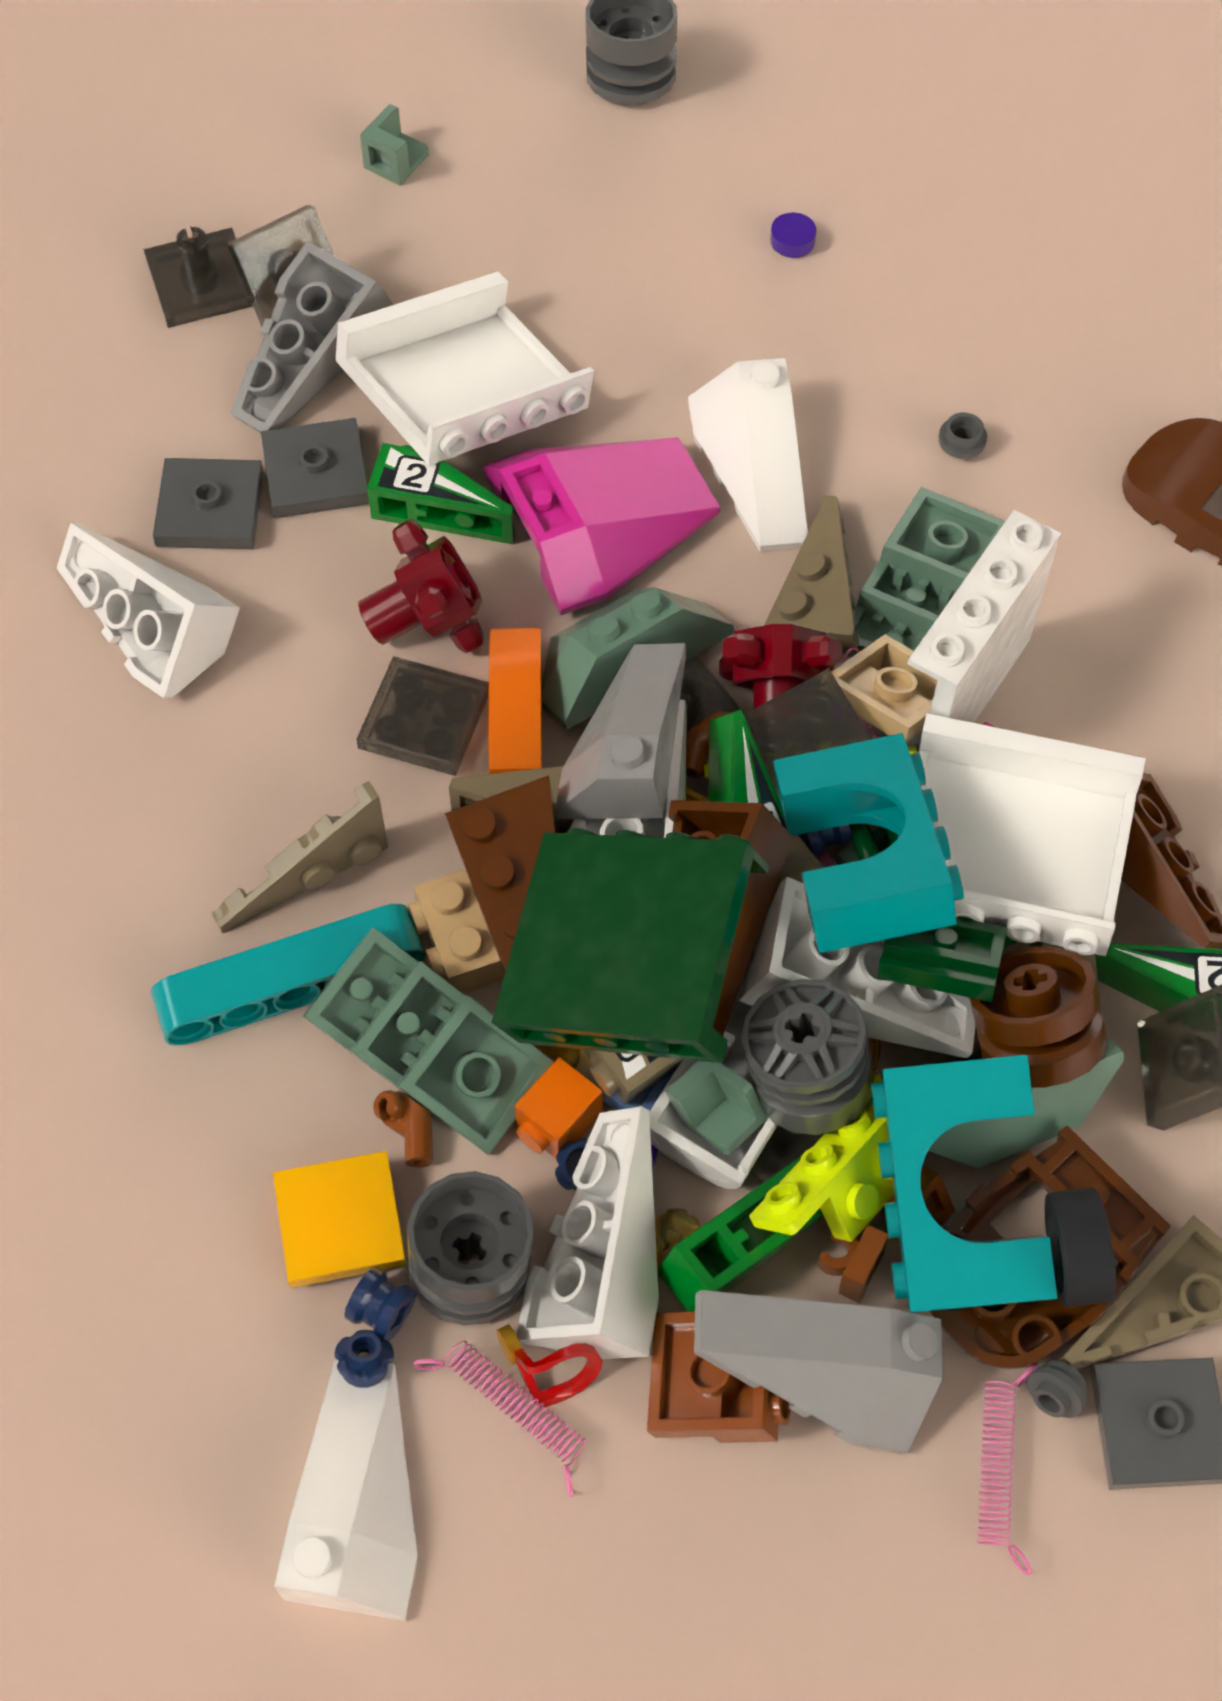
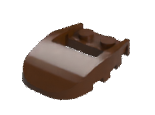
(1176, 478)
(1029, 1331)

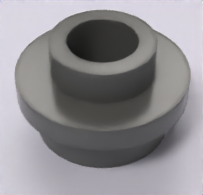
(963, 436)
(1058, 1389)

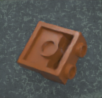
(700, 1399)

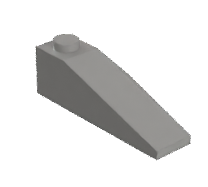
(302, 336)
(628, 745)
(842, 1363)

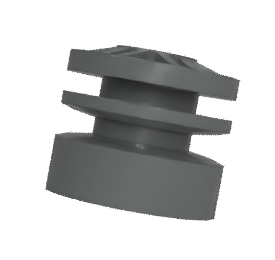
(631, 49)
(809, 1056)
(465, 1217)

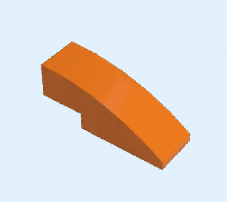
(515, 699)

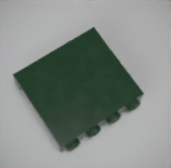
(626, 943)

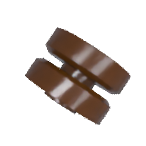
(1045, 1010)

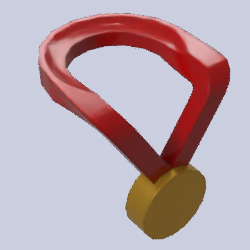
(553, 1395)

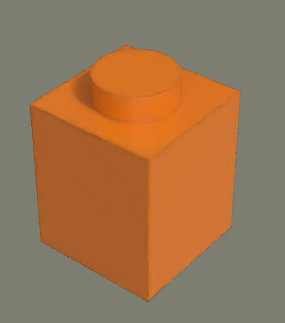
(557, 1109)

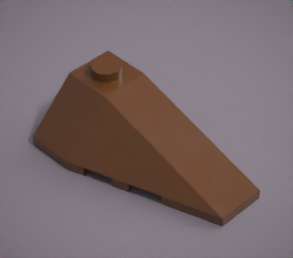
(1163, 870)

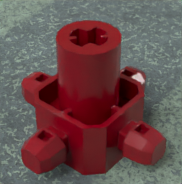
(429, 591)
(776, 658)

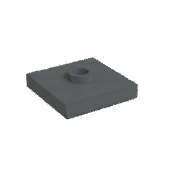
(314, 467)
(208, 503)
(1159, 1422)

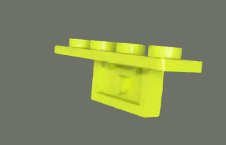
(834, 1175)

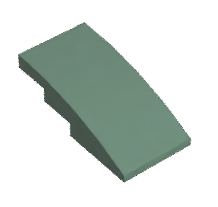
(921, 568)
(427, 1039)

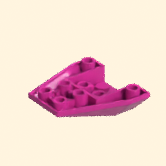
(602, 511)

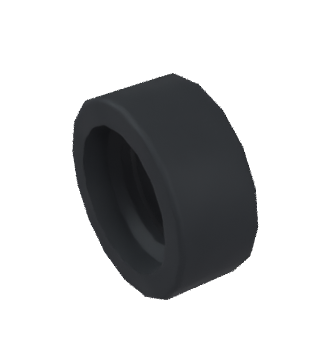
(1080, 1247)

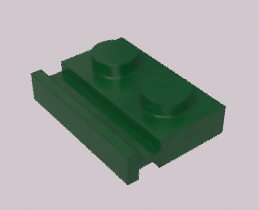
(947, 959)

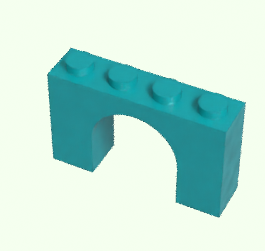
(900, 888)
(936, 1266)

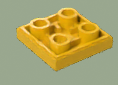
(338, 1219)

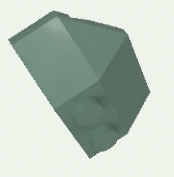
(591, 651)
(1054, 1108)

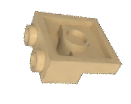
(887, 688)
(457, 932)

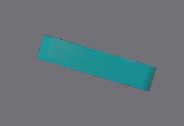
(270, 976)

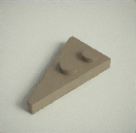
(820, 581)
(313, 859)
(1165, 1301)

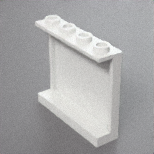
(458, 369)
(987, 620)
(1033, 829)

